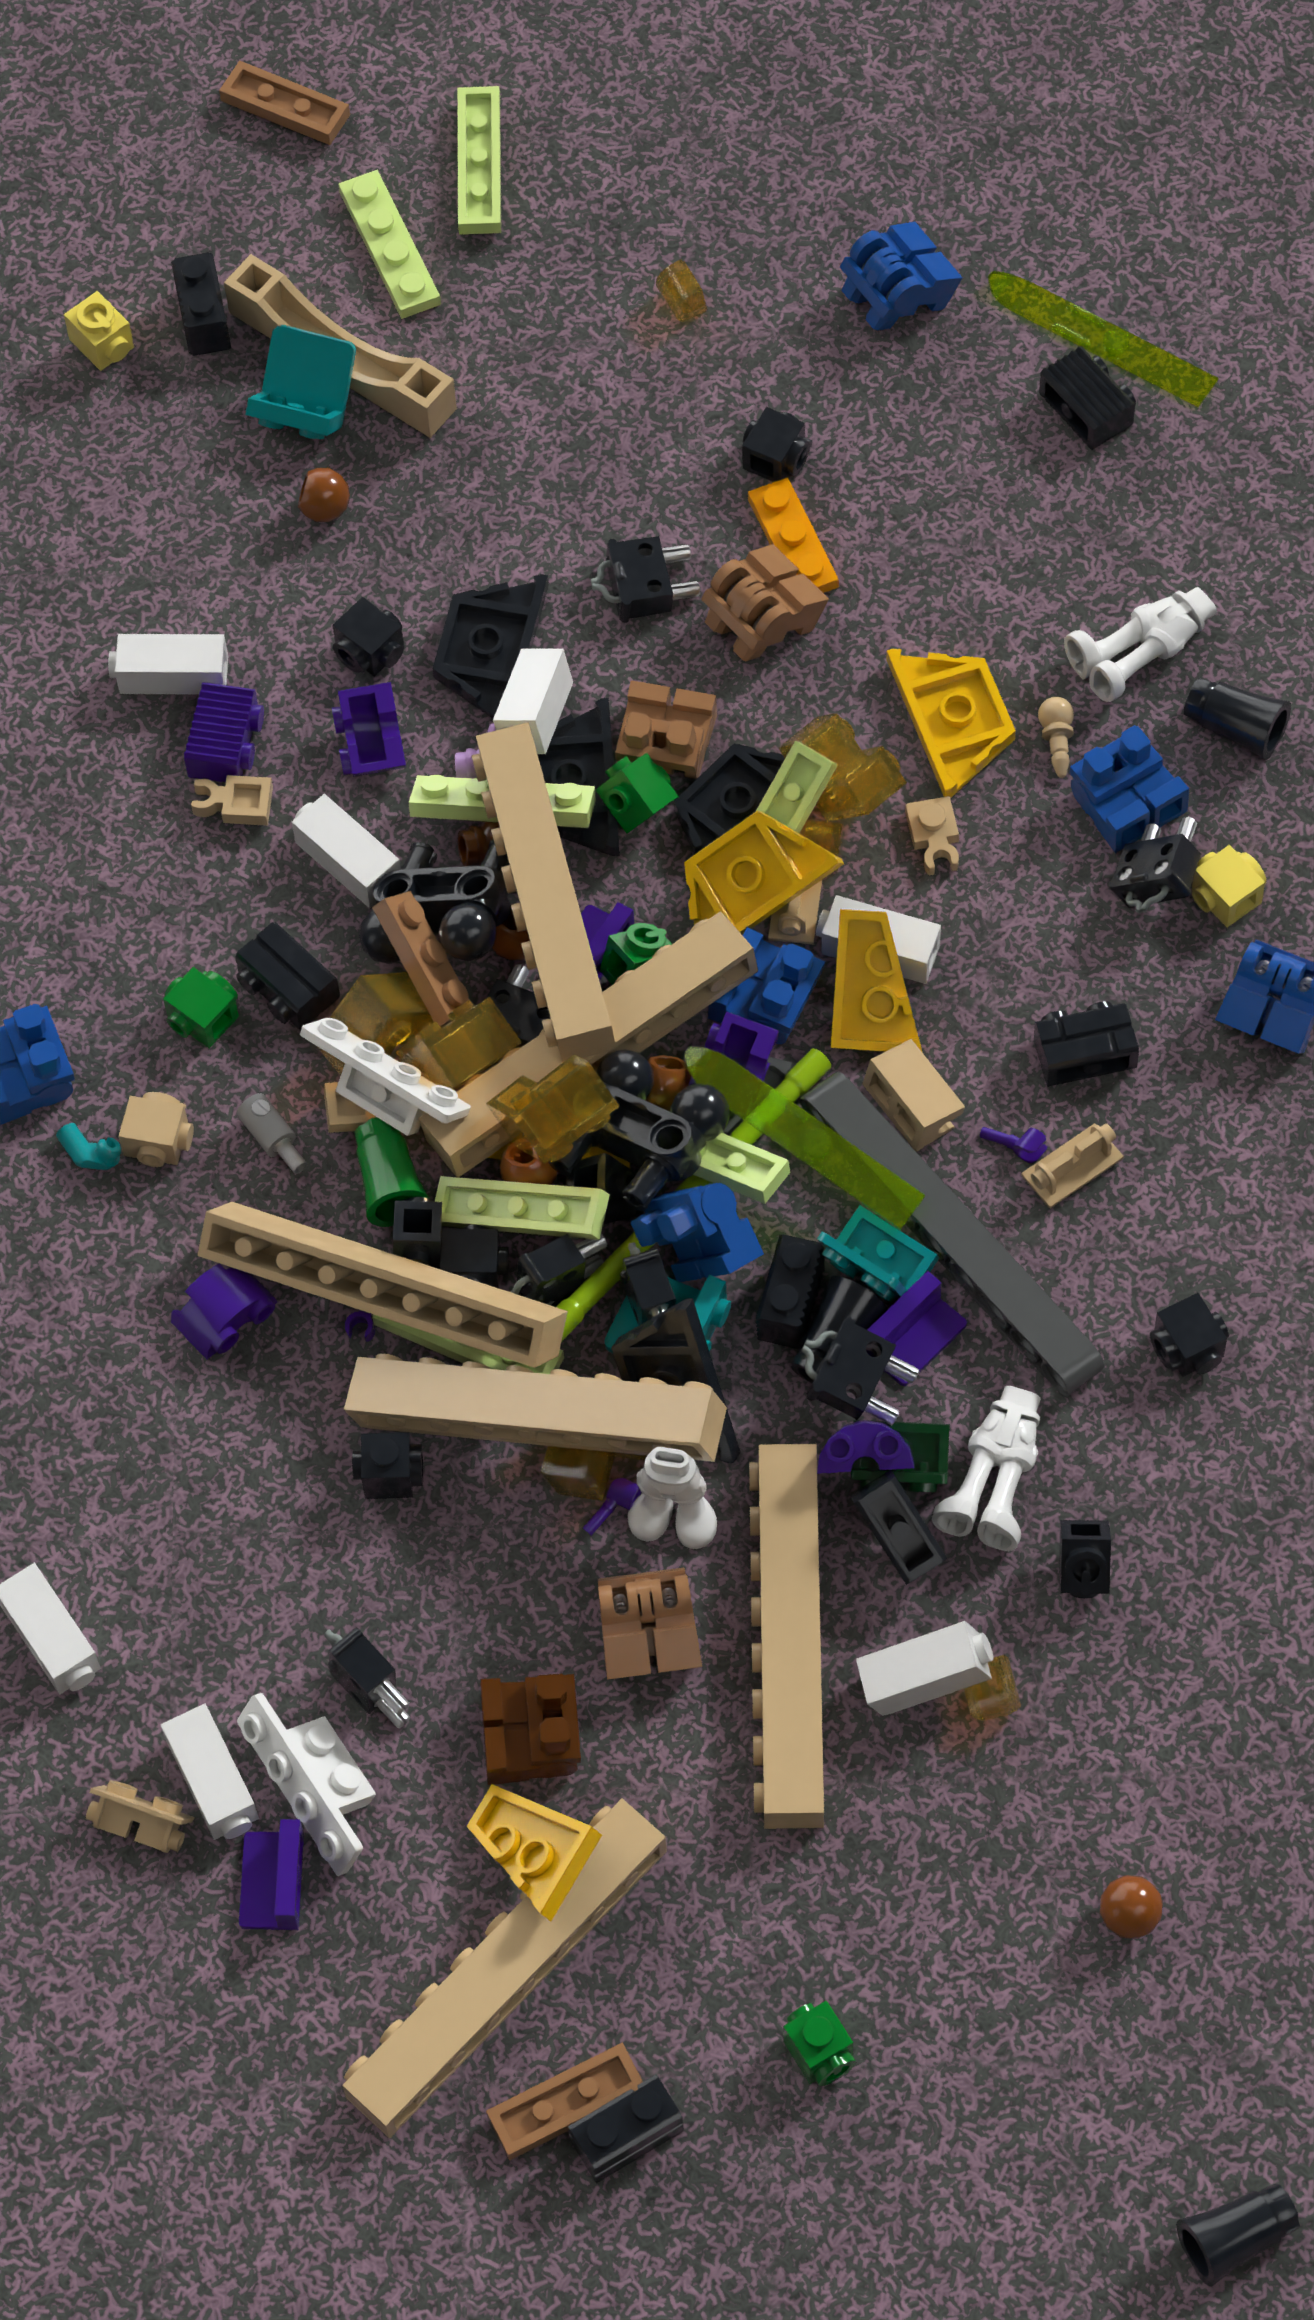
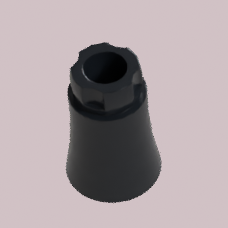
(1239, 715)
(841, 1300)
(1236, 2231)

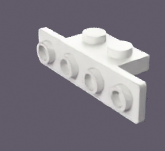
(382, 1084)
(314, 1777)

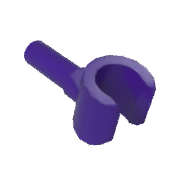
(1028, 1147)
(360, 1317)
(621, 1493)

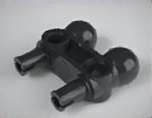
(456, 901)
(648, 1136)

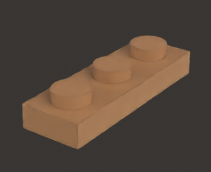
(284, 102)
(421, 955)
(562, 2100)

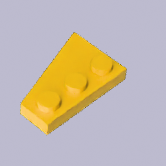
(533, 1845)

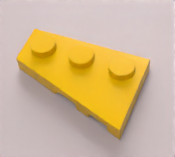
(869, 987)

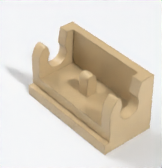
(912, 1094)

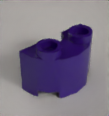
(370, 729)
(743, 1042)
(219, 1306)
(865, 1439)

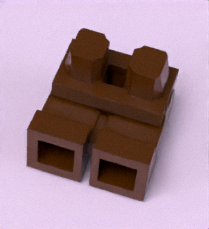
(549, 1711)

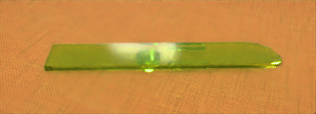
(1102, 338)
(805, 1136)

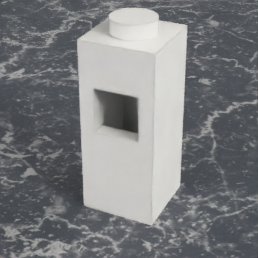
(168, 663)
(536, 694)
(343, 847)
(914, 938)
(48, 1630)
(925, 1668)
(210, 1773)

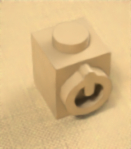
(155, 1129)

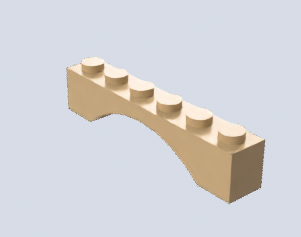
(396, 383)

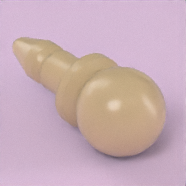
(1056, 717)

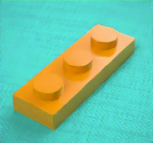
(792, 532)

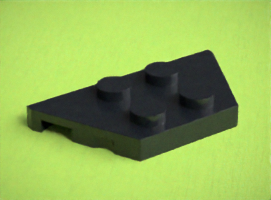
(485, 639)
(581, 755)
(725, 794)
(675, 1352)

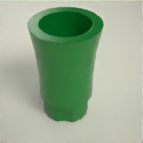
(385, 1170)

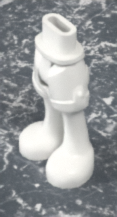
(1160, 628)
(1002, 1441)
(667, 1478)

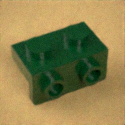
(929, 1451)

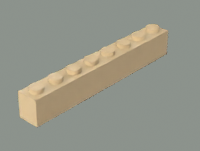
(545, 893)
(641, 1010)
(383, 1284)
(535, 1407)
(789, 1636)
(497, 1976)

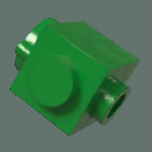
(636, 791)
(631, 949)
(201, 1005)
(819, 2043)

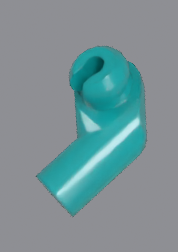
(88, 1155)

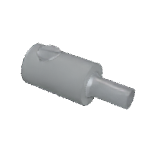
(270, 1130)

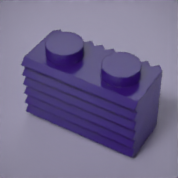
(223, 732)

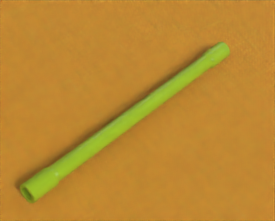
(794, 1085)

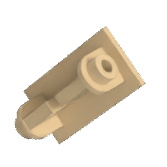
(797, 919)
(1073, 1164)
(121, 1807)

